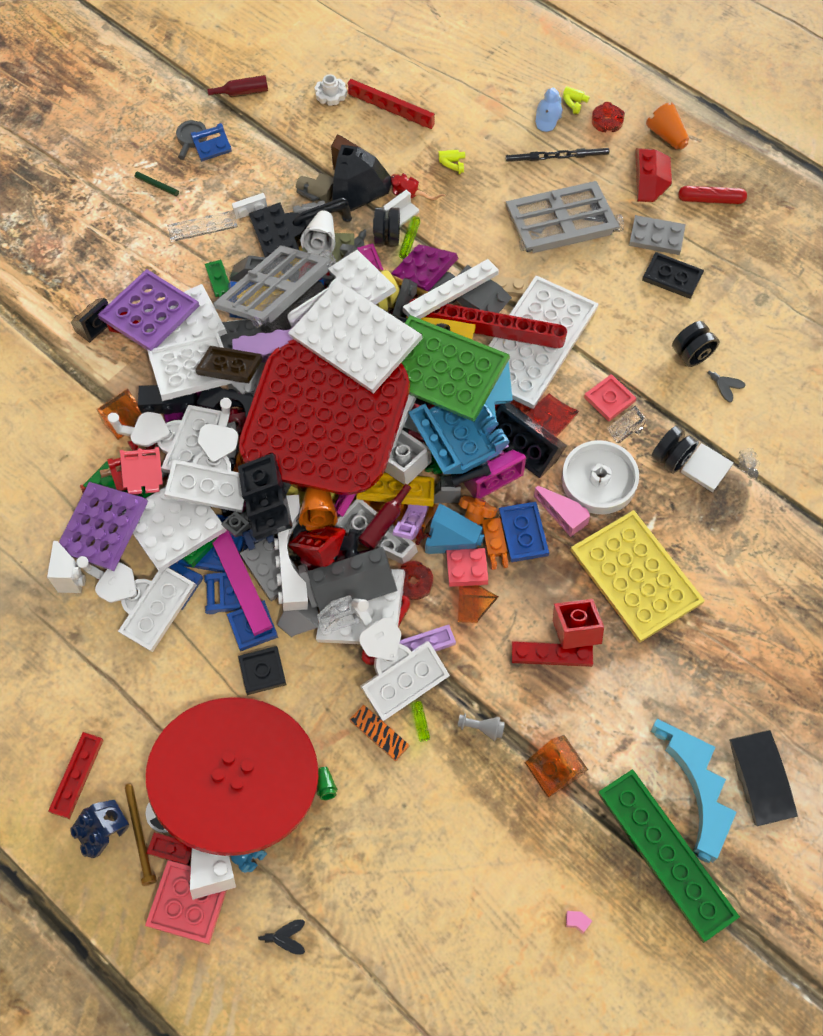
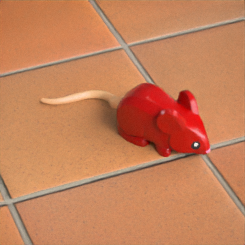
(402, 183)

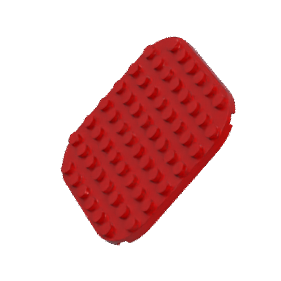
(322, 422)

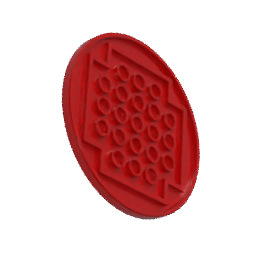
(232, 776)

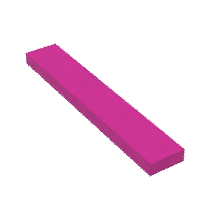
(242, 584)

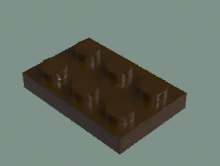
(229, 364)

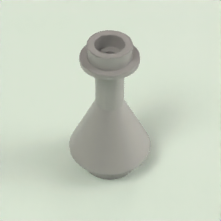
(490, 727)

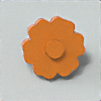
(477, 509)

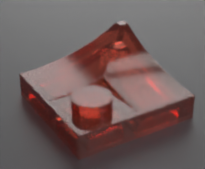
(552, 414)

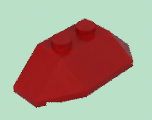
(652, 174)
(319, 545)

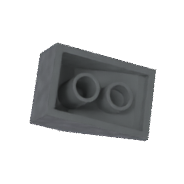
(485, 297)

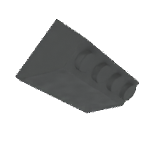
(360, 576)

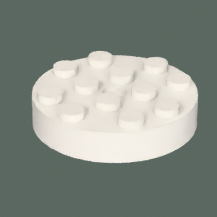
(602, 459)

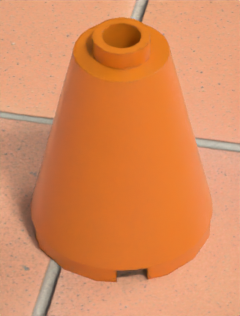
(669, 126)
(317, 510)

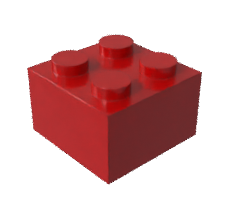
(578, 623)

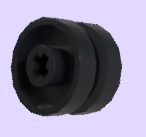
(386, 226)
(695, 343)
(674, 449)

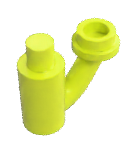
(571, 94)
(449, 156)

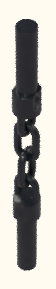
(579, 153)

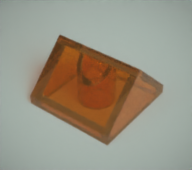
(125, 407)

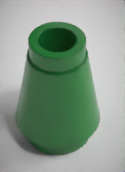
(326, 786)

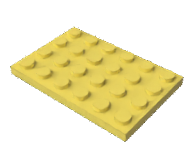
(637, 576)

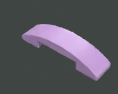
(411, 522)

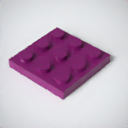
(425, 266)

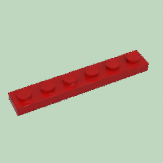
(391, 104)

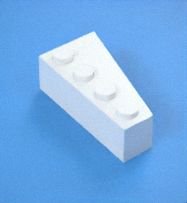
(358, 518)
(210, 874)

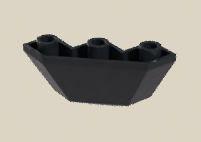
(359, 177)

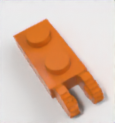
(495, 541)

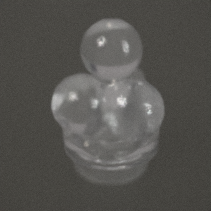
(749, 463)

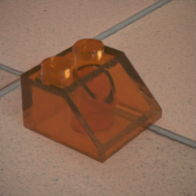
(556, 765)

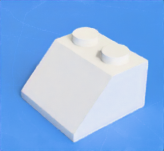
(64, 572)

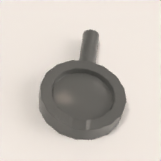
(184, 136)

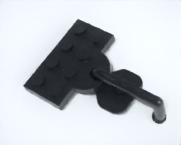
(284, 229)

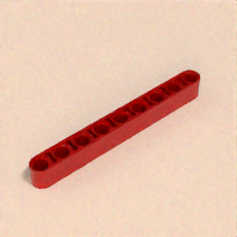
(505, 325)

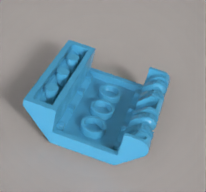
(456, 441)

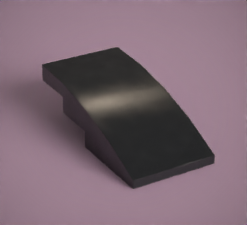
(264, 497)
(763, 778)

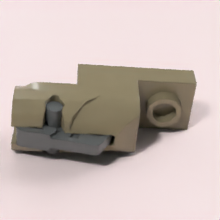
(316, 189)

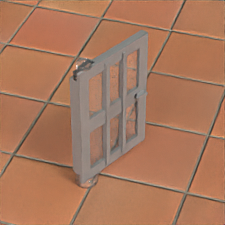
(563, 217)
(274, 284)

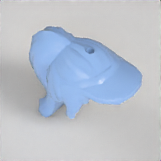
(551, 102)

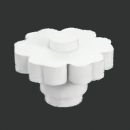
(330, 90)

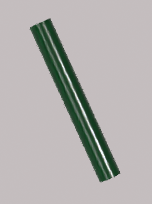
(155, 183)

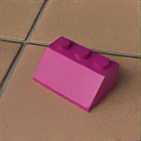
(503, 469)

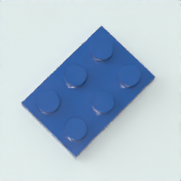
(523, 532)

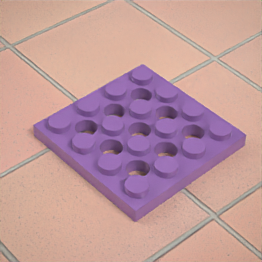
(148, 300)
(103, 536)

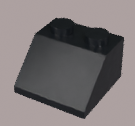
(88, 323)

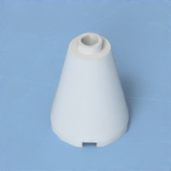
(319, 234)

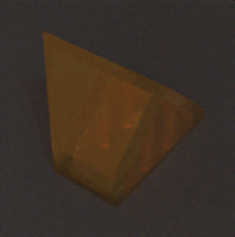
(474, 603)

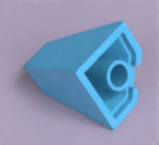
(452, 532)

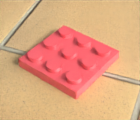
(177, 912)

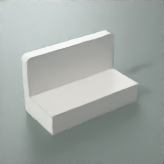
(403, 202)

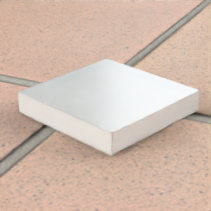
(707, 467)

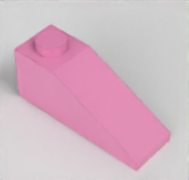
(566, 512)

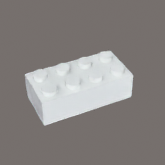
(408, 458)

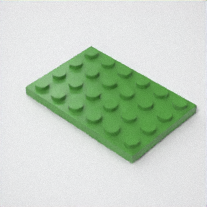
(452, 369)

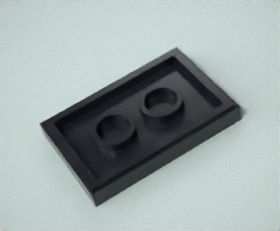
(673, 275)

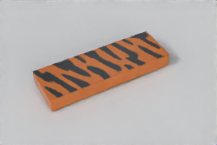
(379, 733)

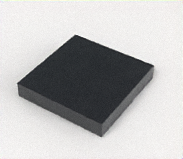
(262, 670)

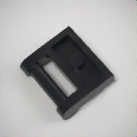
(476, 472)

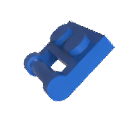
(212, 147)
(228, 598)

